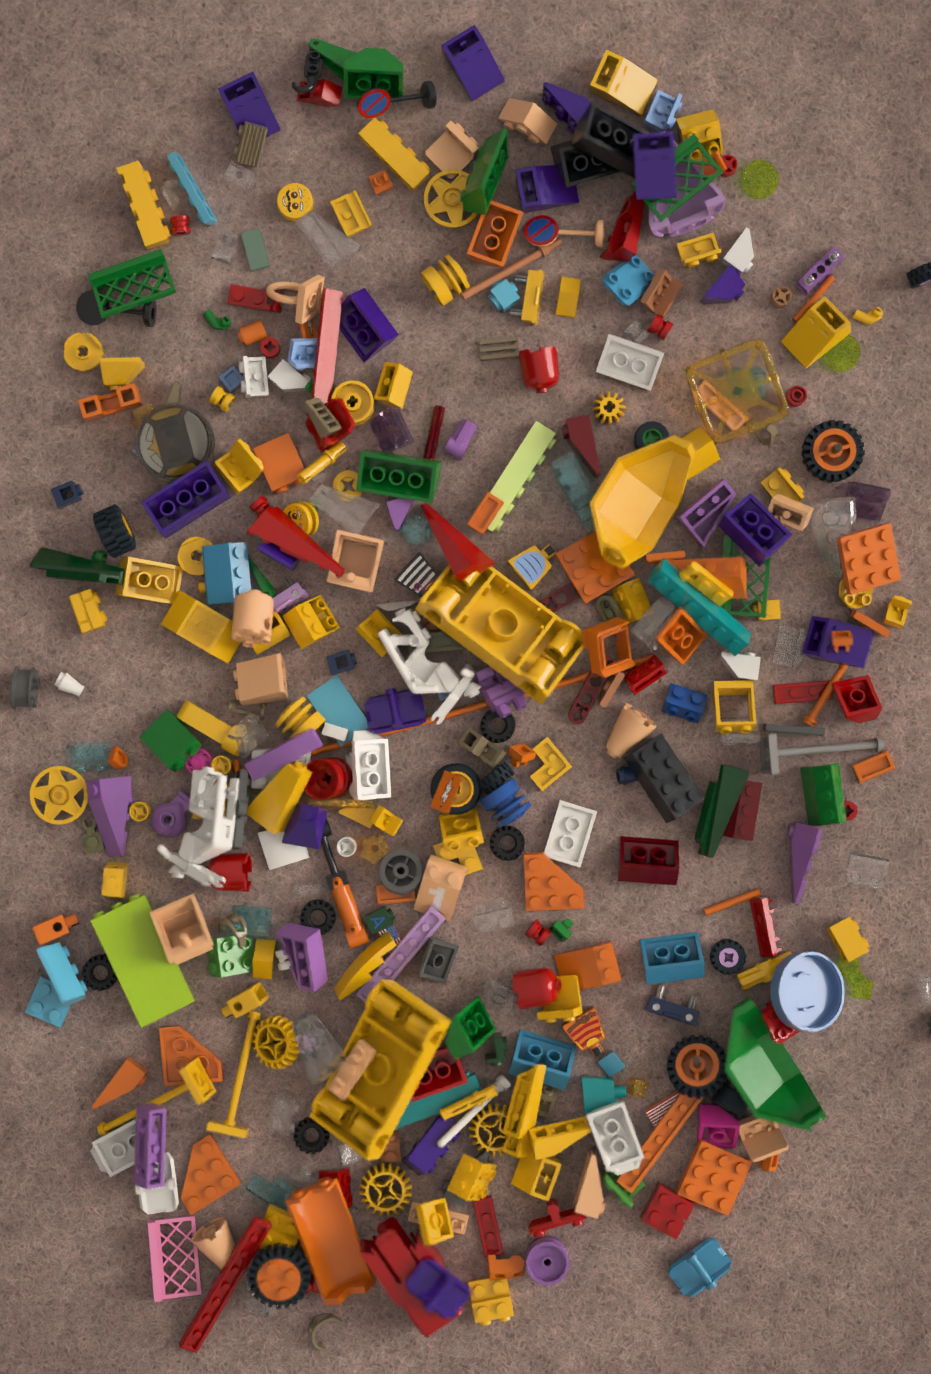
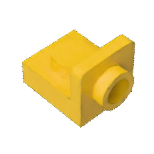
(772, 612)

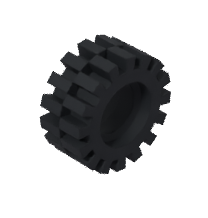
(497, 737)
(495, 843)
(318, 905)
(89, 977)
(307, 1146)

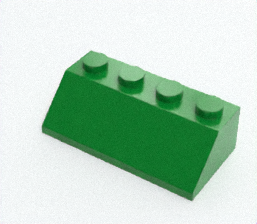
(486, 173)
(398, 475)

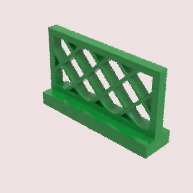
(681, 152)
(128, 272)
(729, 550)

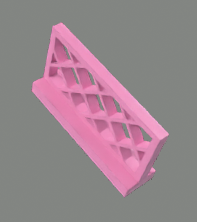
(157, 1261)

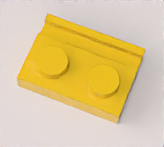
(351, 214)

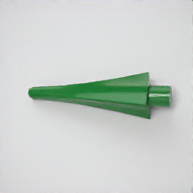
(264, 585)

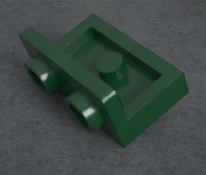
(501, 1045)

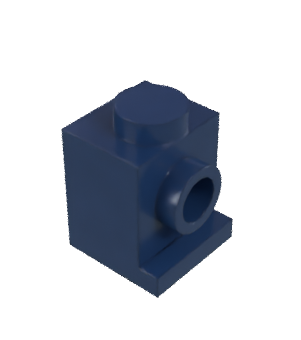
(59, 494)
(333, 662)

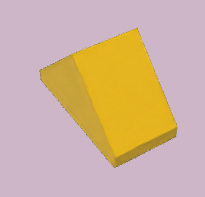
(568, 297)
(264, 958)

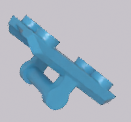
(628, 280)
(700, 1268)

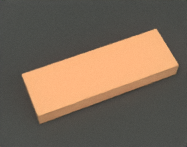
(707, 392)

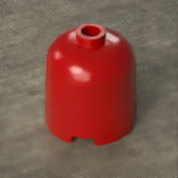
(539, 368)
(234, 869)
(536, 987)

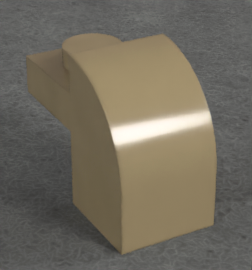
(482, 747)

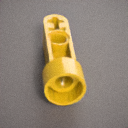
(208, 725)

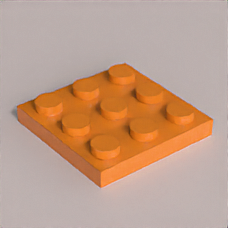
(868, 558)
(589, 570)
(713, 1177)

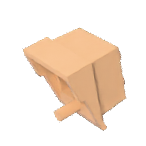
(359, 558)
(182, 929)

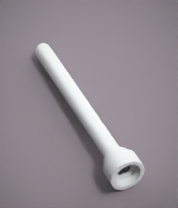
(501, 1084)

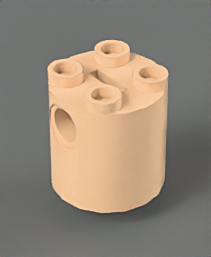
(252, 618)

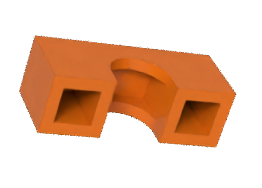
(122, 399)

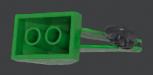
(359, 70)

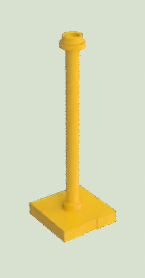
(195, 1080)
(229, 1125)

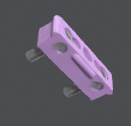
(289, 598)

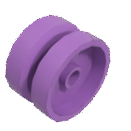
(550, 1271)

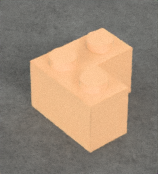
(527, 119)
(790, 512)

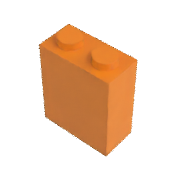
(280, 463)

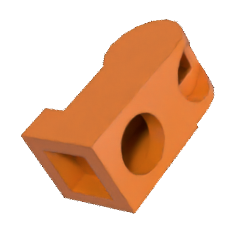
(505, 1268)

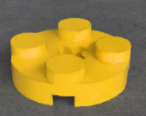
(72, 352)
(186, 553)

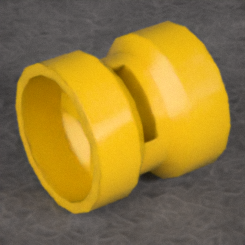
(221, 398)
(220, 766)
(138, 813)

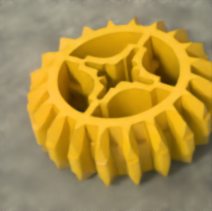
(271, 1031)
(487, 1127)
(377, 1205)

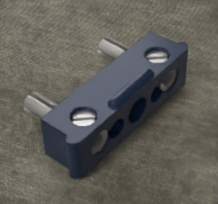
(672, 1010)

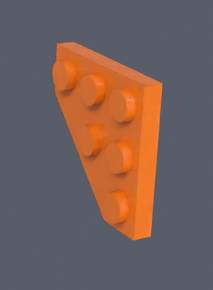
(549, 885)
(180, 1048)
(207, 1175)

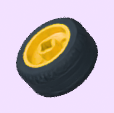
(469, 791)

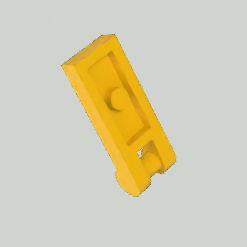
(706, 583)

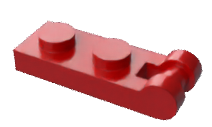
(252, 299)

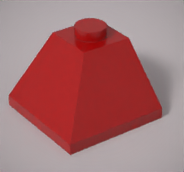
(858, 699)

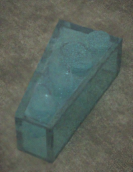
(576, 488)

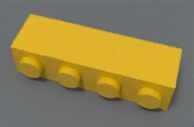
(394, 154)

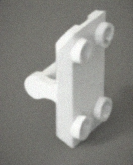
(161, 1198)

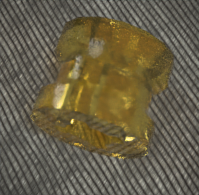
(637, 1087)

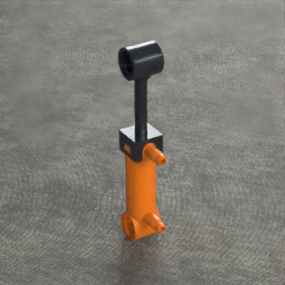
(343, 897)

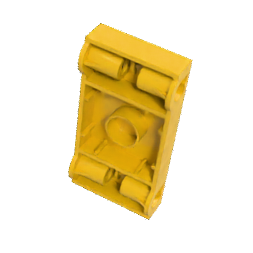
(504, 628)
(405, 1038)

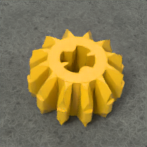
(603, 403)

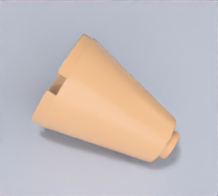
(628, 731)
(215, 1241)

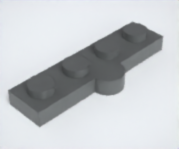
(242, 803)

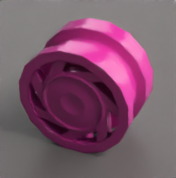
(201, 759)

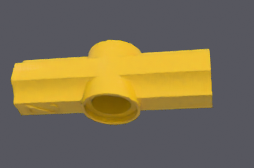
(760, 972)

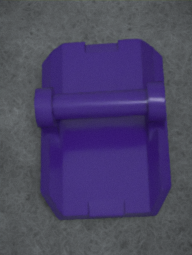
(394, 711)
(437, 1288)

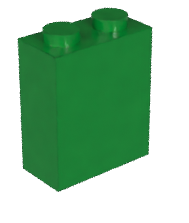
(171, 740)

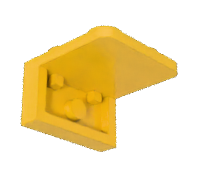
(239, 467)
(567, 1004)
(472, 1178)

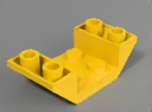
(201, 627)

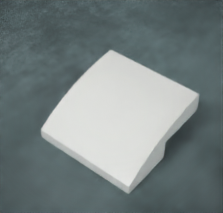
(280, 854)

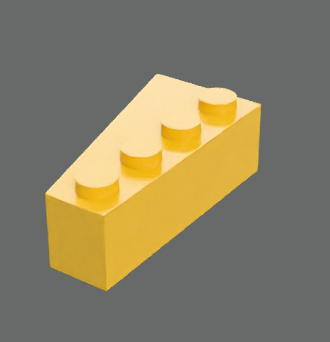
(143, 205)

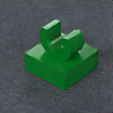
(561, 930)

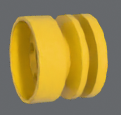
(445, 280)
(298, 719)

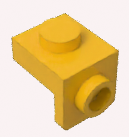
(897, 611)
(385, 820)

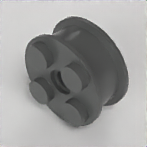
(24, 688)
(405, 882)

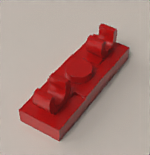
(764, 927)

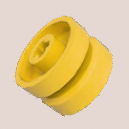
(359, 393)

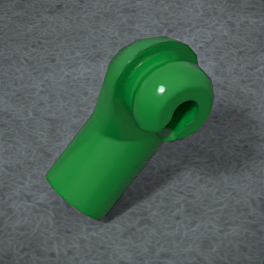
(217, 323)

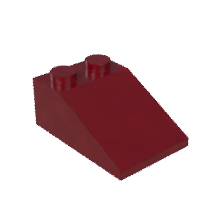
(581, 439)

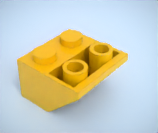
(705, 127)
(310, 621)
(536, 1176)

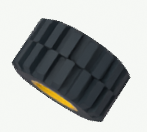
(114, 531)

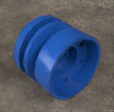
(505, 803)

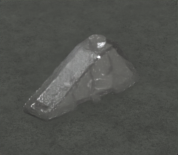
(831, 520)

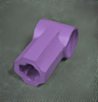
(459, 442)

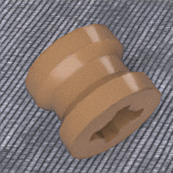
(784, 295)

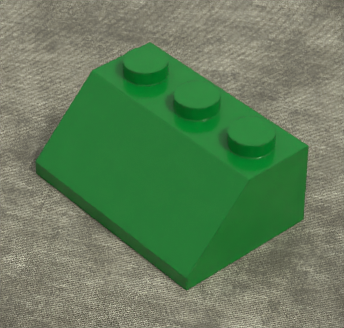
(823, 794)
(469, 1029)

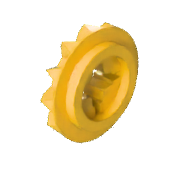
(347, 476)

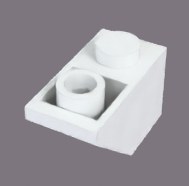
(287, 378)
(741, 666)

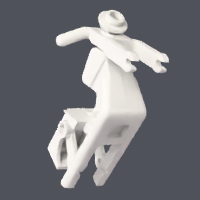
(419, 673)
(216, 832)

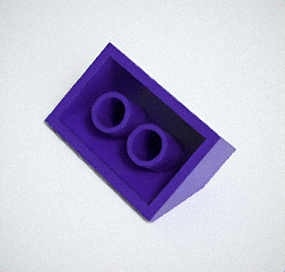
(365, 325)
(754, 529)

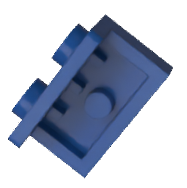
(684, 703)

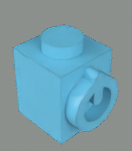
(503, 295)

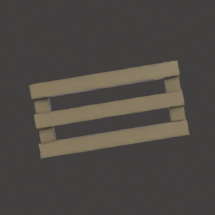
(499, 348)

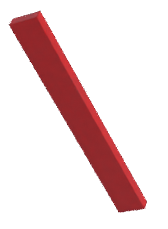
(225, 1284)

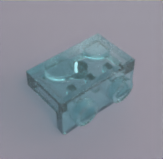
(257, 921)

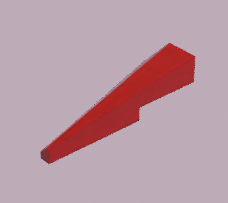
(626, 232)
(282, 531)
(459, 551)

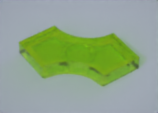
(859, 984)

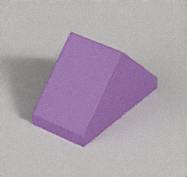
(399, 510)

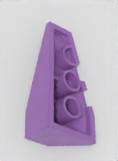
(109, 806)
(802, 844)

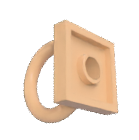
(307, 298)

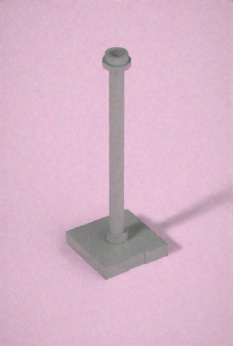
(770, 752)

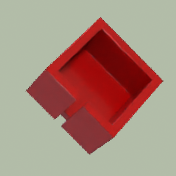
(666, 1210)

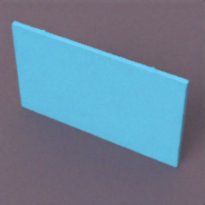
(338, 707)

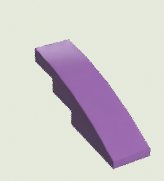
(282, 754)

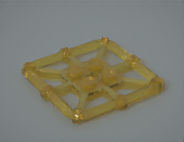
(725, 386)

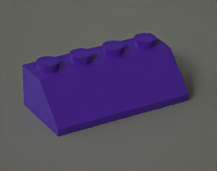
(186, 499)

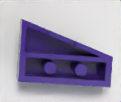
(426, 1151)

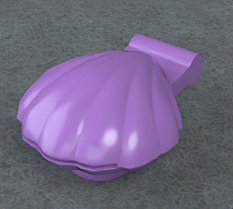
(176, 811)

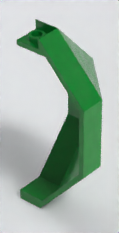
(767, 1073)

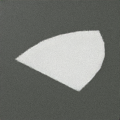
(395, 605)

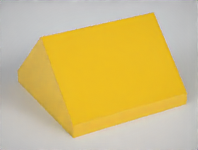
(705, 451)

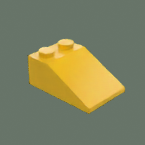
(149, 580)

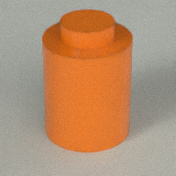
(252, 333)

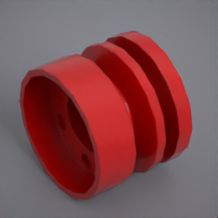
(320, 783)

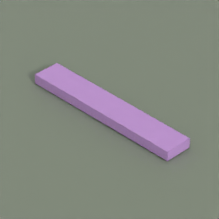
(404, 950)

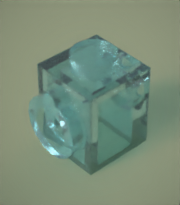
(416, 531)

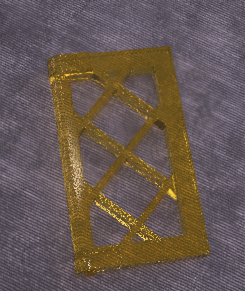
(340, 804)

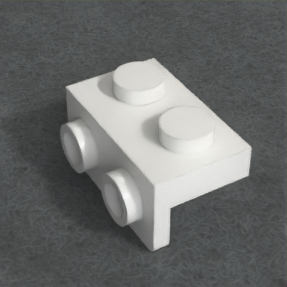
(254, 376)

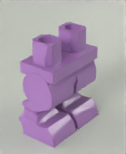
(499, 694)

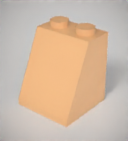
(261, 680)

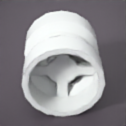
(344, 847)
(283, 964)

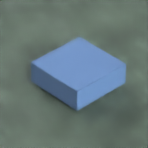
(231, 378)

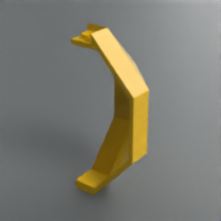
(640, 499)

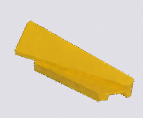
(523, 1111)

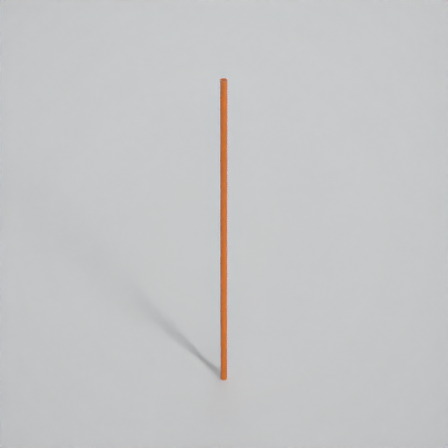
(467, 709)

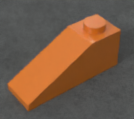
(125, 1080)

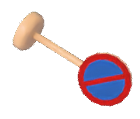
(544, 230)

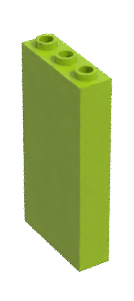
(140, 961)

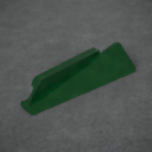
(71, 567)
(718, 808)

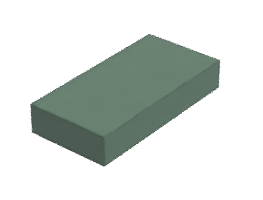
(255, 250)

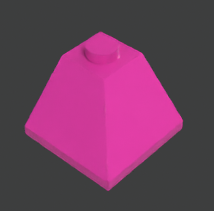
(717, 1126)

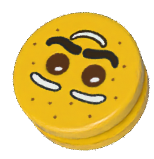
(294, 201)
(304, 516)

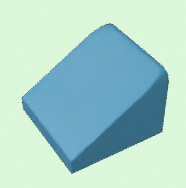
(611, 1063)

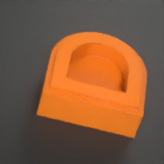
(117, 758)

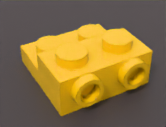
(461, 830)
(434, 1221)
(282, 1228)
(490, 1300)

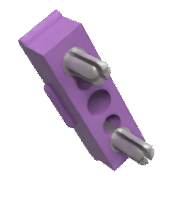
(806, 283)

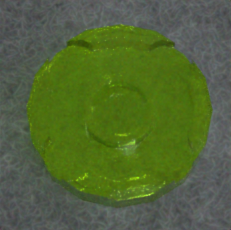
(754, 182)
(840, 358)

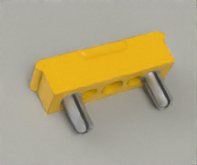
(532, 298)

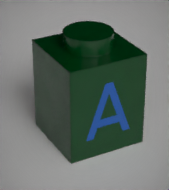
(379, 919)

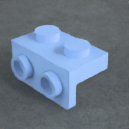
(662, 111)
(302, 353)

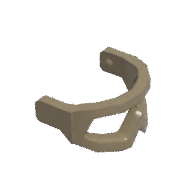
(770, 429)
(232, 706)
(239, 935)
(314, 1325)

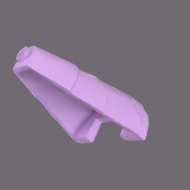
(694, 212)

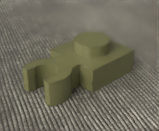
(92, 840)

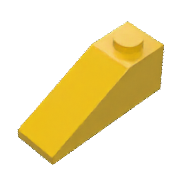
(555, 1137)

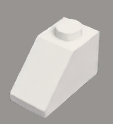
(740, 254)

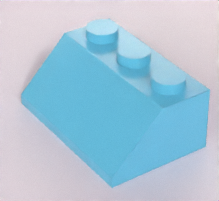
(62, 973)

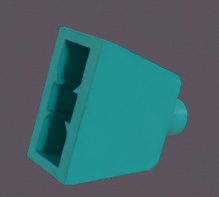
(599, 1092)

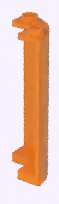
(330, 1241)

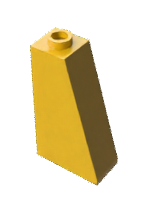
(279, 798)

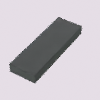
(794, 729)

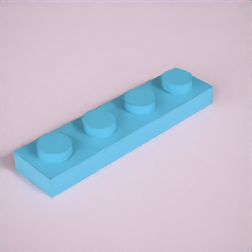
(187, 182)

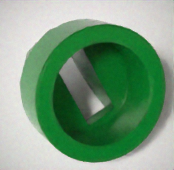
(98, 555)

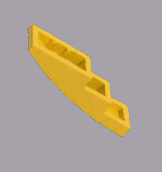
(359, 971)

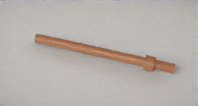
(542, 251)

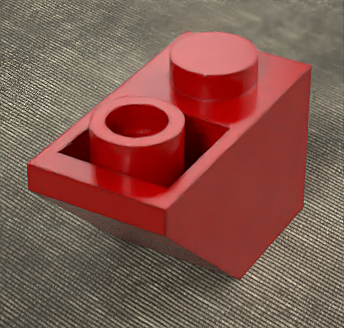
(324, 94)

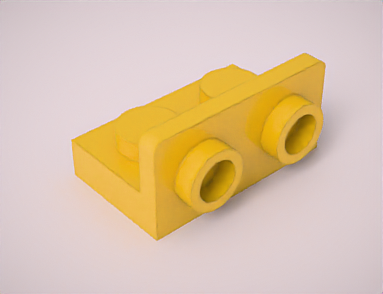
(780, 483)

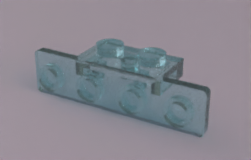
(272, 1193)

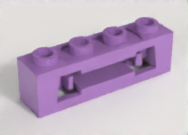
(149, 1146)

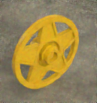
(448, 199)
(59, 795)

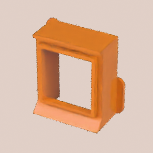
(593, 641)

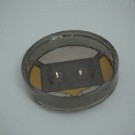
(173, 441)

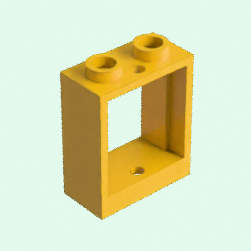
(729, 688)

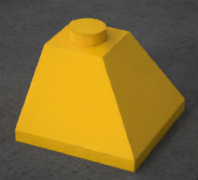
(120, 371)

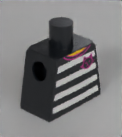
(417, 575)

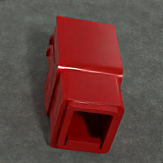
(393, 1260)

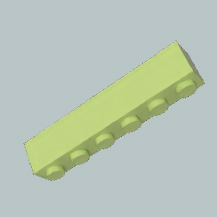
(521, 470)

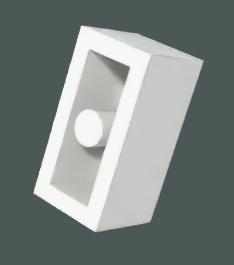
(335, 732)

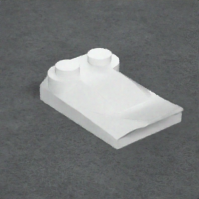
(370, 766)
(615, 1138)
(115, 1149)

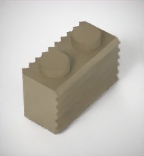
(250, 144)

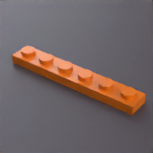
(659, 1139)

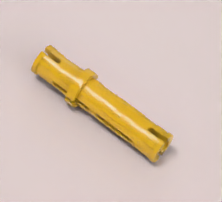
(327, 457)
(468, 1102)

